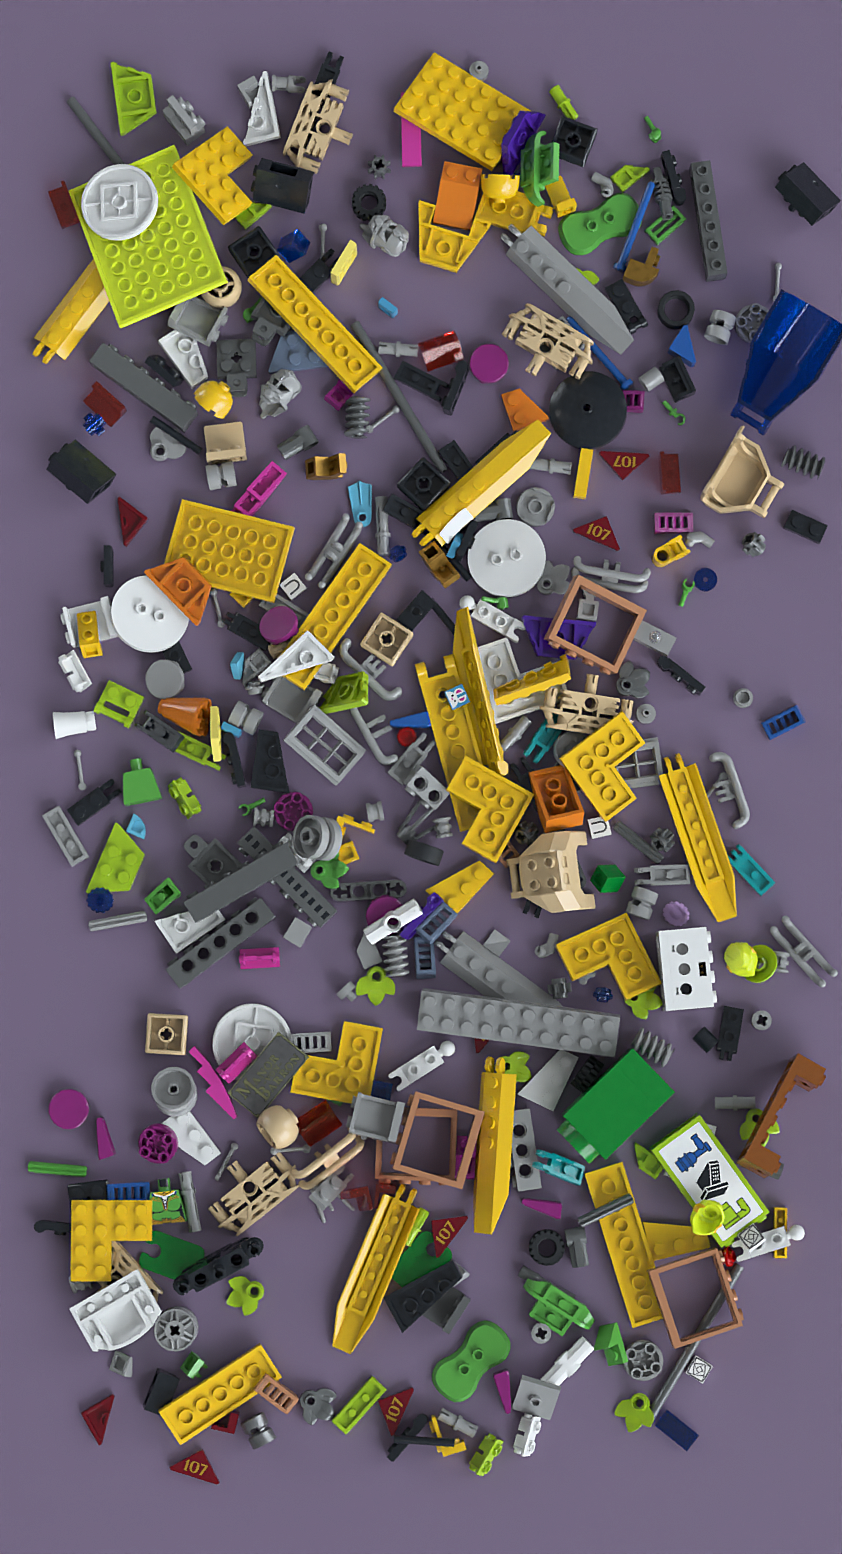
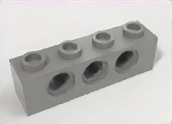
(532, 1180)

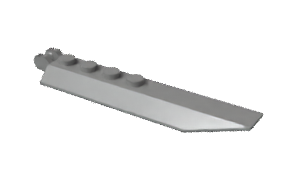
(568, 288)
(489, 972)

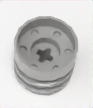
(188, 1328)

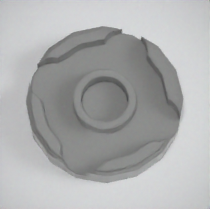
(535, 507)

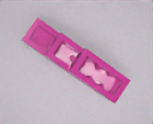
(410, 143)
(259, 490)
(217, 1089)

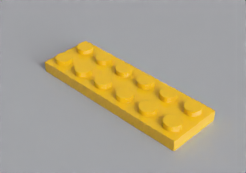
(218, 1394)

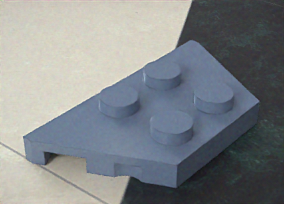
(294, 355)

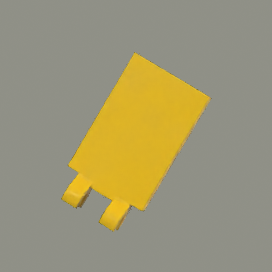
(514, 211)

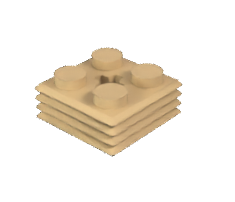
(383, 627)
(156, 1042)

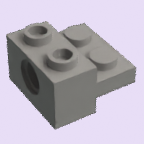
(183, 120)

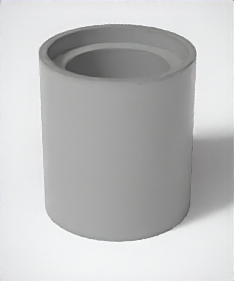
(651, 379)

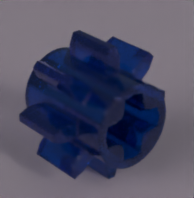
(94, 424)

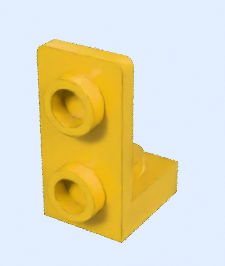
(560, 198)
(88, 634)
(346, 819)
(459, 1445)

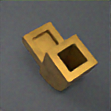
(640, 273)
(326, 467)
(439, 565)

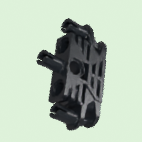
(218, 1265)

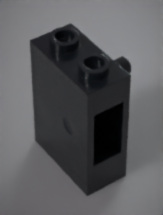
(282, 185)
(806, 193)
(80, 471)

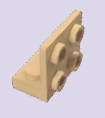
(225, 443)

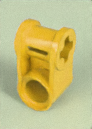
(672, 549)

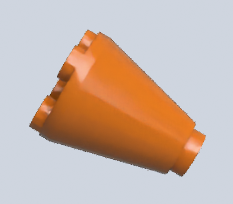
(188, 713)

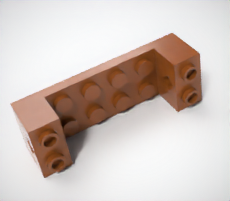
(799, 1072)

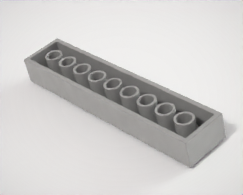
(518, 1022)

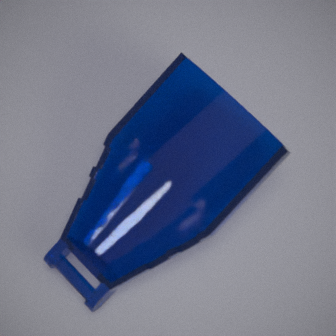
(785, 358)

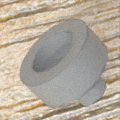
(479, 70)
(642, 717)
(347, 992)

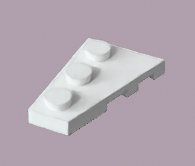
(550, 1081)

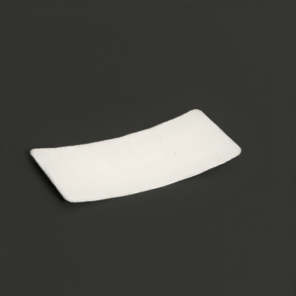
(455, 525)

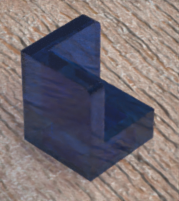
(293, 246)
(381, 1089)

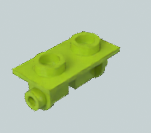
(188, 806)
(491, 1449)

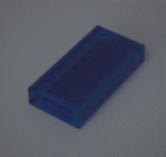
(677, 1430)

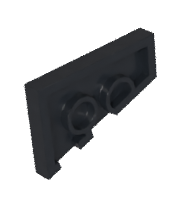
(268, 764)

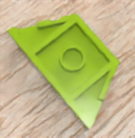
(133, 97)
(346, 693)
(117, 863)

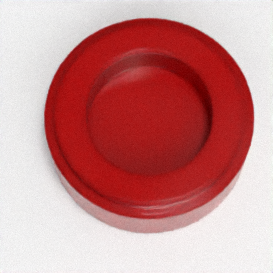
(406, 736)

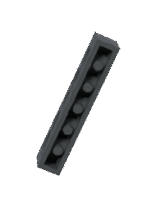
(708, 221)
(183, 977)

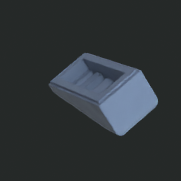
(441, 927)
(424, 974)

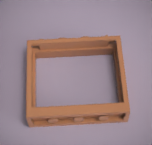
(608, 596)
(468, 1150)
(405, 1178)
(730, 1296)

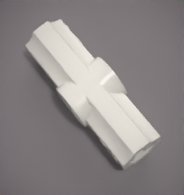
(382, 928)
(568, 1362)

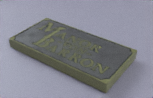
(268, 1074)

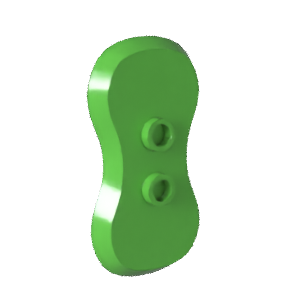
(586, 230)
(460, 1372)

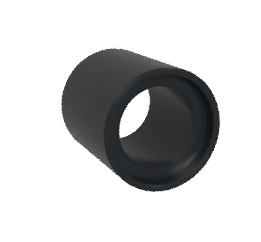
(705, 1039)

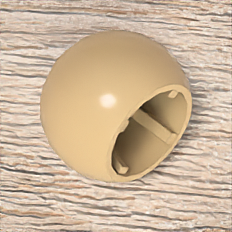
(226, 301)
(278, 1126)

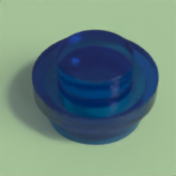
(397, 553)
(603, 994)

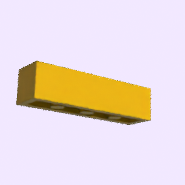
(583, 473)
(780, 1220)

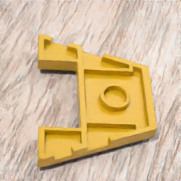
(445, 247)

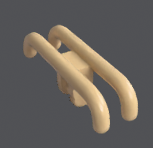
(329, 1160)

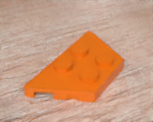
(183, 586)

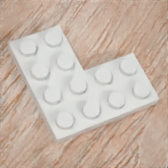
(499, 668)

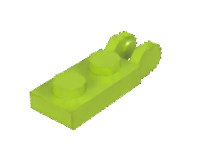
(197, 751)

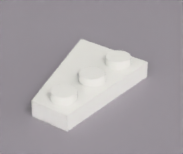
(185, 356)
(182, 930)
(193, 1138)

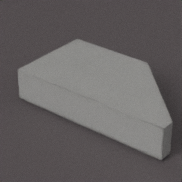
(254, 665)
(368, 953)

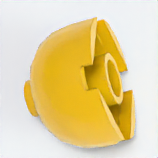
(499, 186)
(214, 397)

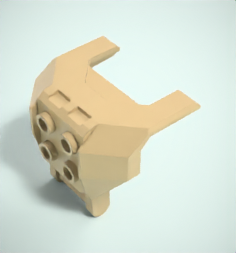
(740, 480)
(551, 873)

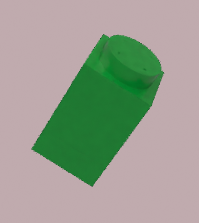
(614, 1107)

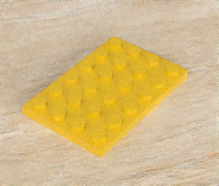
(459, 110)
(231, 549)

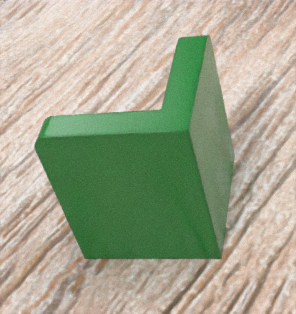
(607, 878)

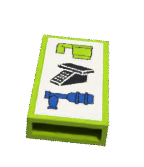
(707, 1172)

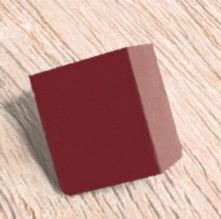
(227, 1423)

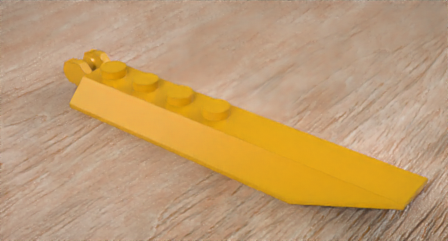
(73, 315)
(484, 481)
(473, 680)
(700, 837)
(493, 1145)
(373, 1268)

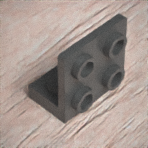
(448, 1309)

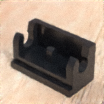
(677, 379)
(160, 1391)

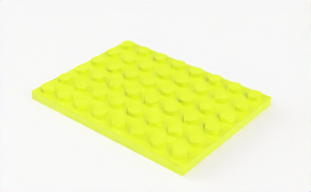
(167, 259)

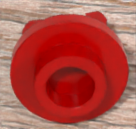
(729, 1256)

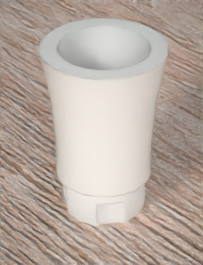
(73, 723)

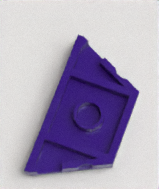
(514, 141)
(570, 630)

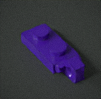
(409, 929)

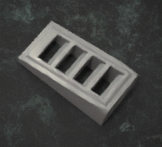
(303, 1047)

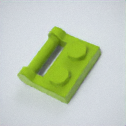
(122, 698)

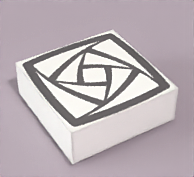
(751, 1237)
(698, 1369)

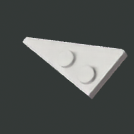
(263, 123)
(301, 655)

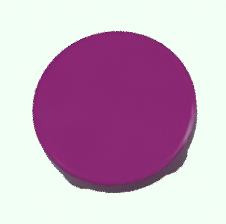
(489, 363)
(279, 625)
(291, 809)
(379, 907)
(68, 1109)
(157, 1143)

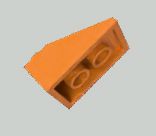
(457, 195)
(556, 799)

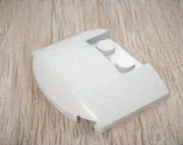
(117, 1313)

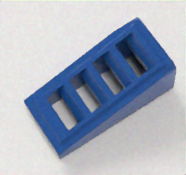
(417, 720)
(768, 730)
(145, 1191)

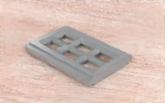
(337, 732)
(649, 780)

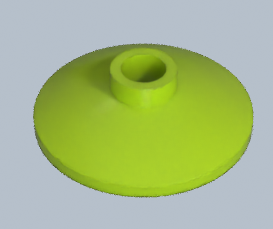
(769, 960)

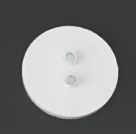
(119, 202)
(507, 558)
(146, 616)
(248, 1024)

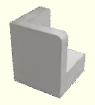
(248, 90)
(297, 932)

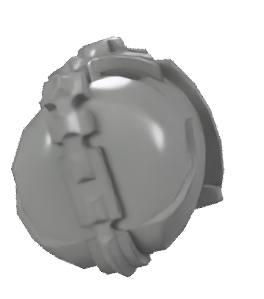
(385, 234)
(278, 393)

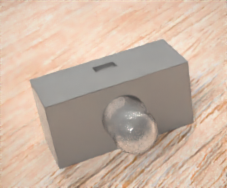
(654, 638)

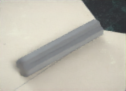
(117, 921)

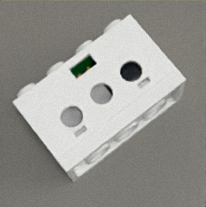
(685, 969)

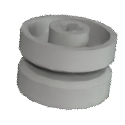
(317, 837)
(172, 1080)

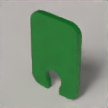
(174, 1256)
(417, 1262)

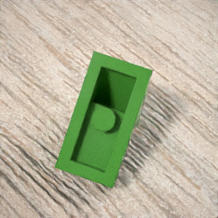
(162, 896)
(611, 1341)

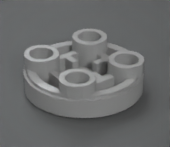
(749, 320)
(165, 679)
(644, 1360)

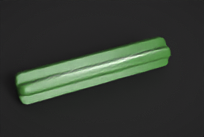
(58, 1169)

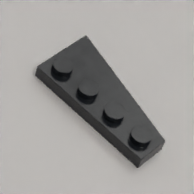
(419, 1295)

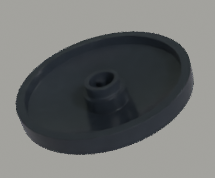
(593, 427)

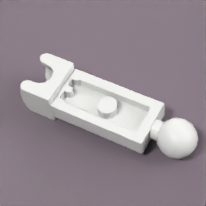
(493, 617)
(422, 1064)
(775, 1240)

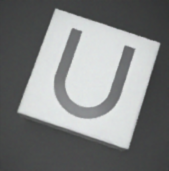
(293, 586)
(598, 827)

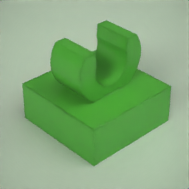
(192, 1365)

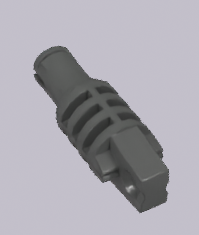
(662, 193)

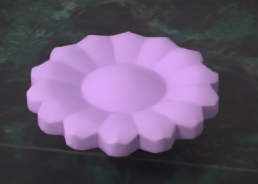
(676, 913)

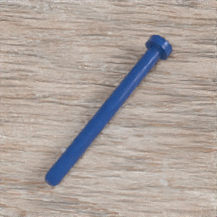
(620, 266)
(625, 384)

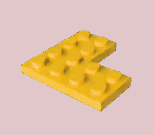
(208, 170)
(594, 763)
(499, 804)
(615, 946)
(348, 1074)
(97, 1225)

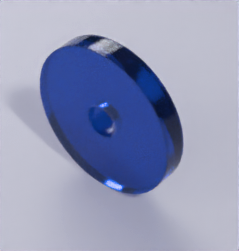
(705, 573)

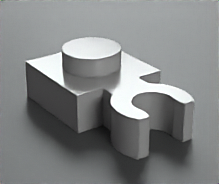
(587, 608)

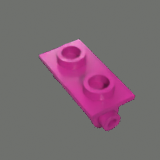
(259, 958)
(236, 1062)

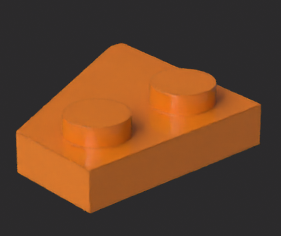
(521, 409)

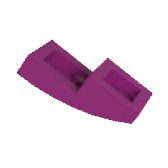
(338, 395)
(461, 1142)

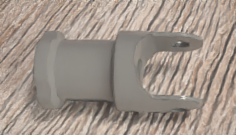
(288, 83)

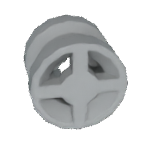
(375, 811)

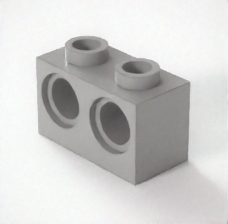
(428, 784)

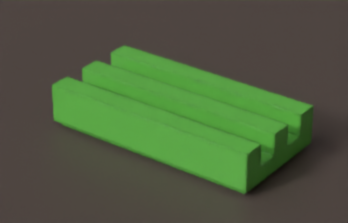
(653, 235)

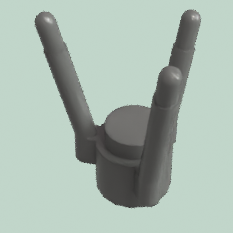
(406, 833)

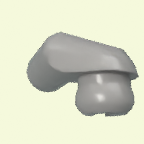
(605, 184)
(697, 537)
(547, 948)

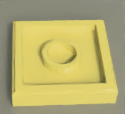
(344, 263)
(215, 733)

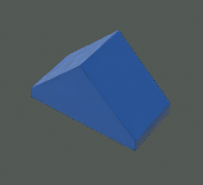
(683, 346)

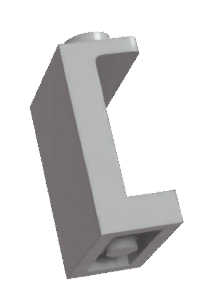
(198, 320)
(290, 699)
(375, 1118)

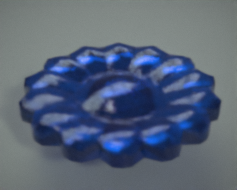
(100, 900)

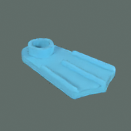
(361, 501)

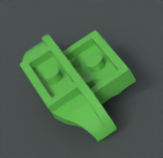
(538, 167)
(557, 1307)

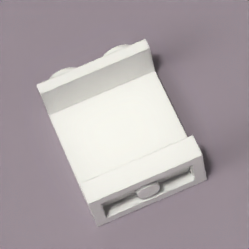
(105, 626)

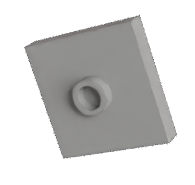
(536, 1397)

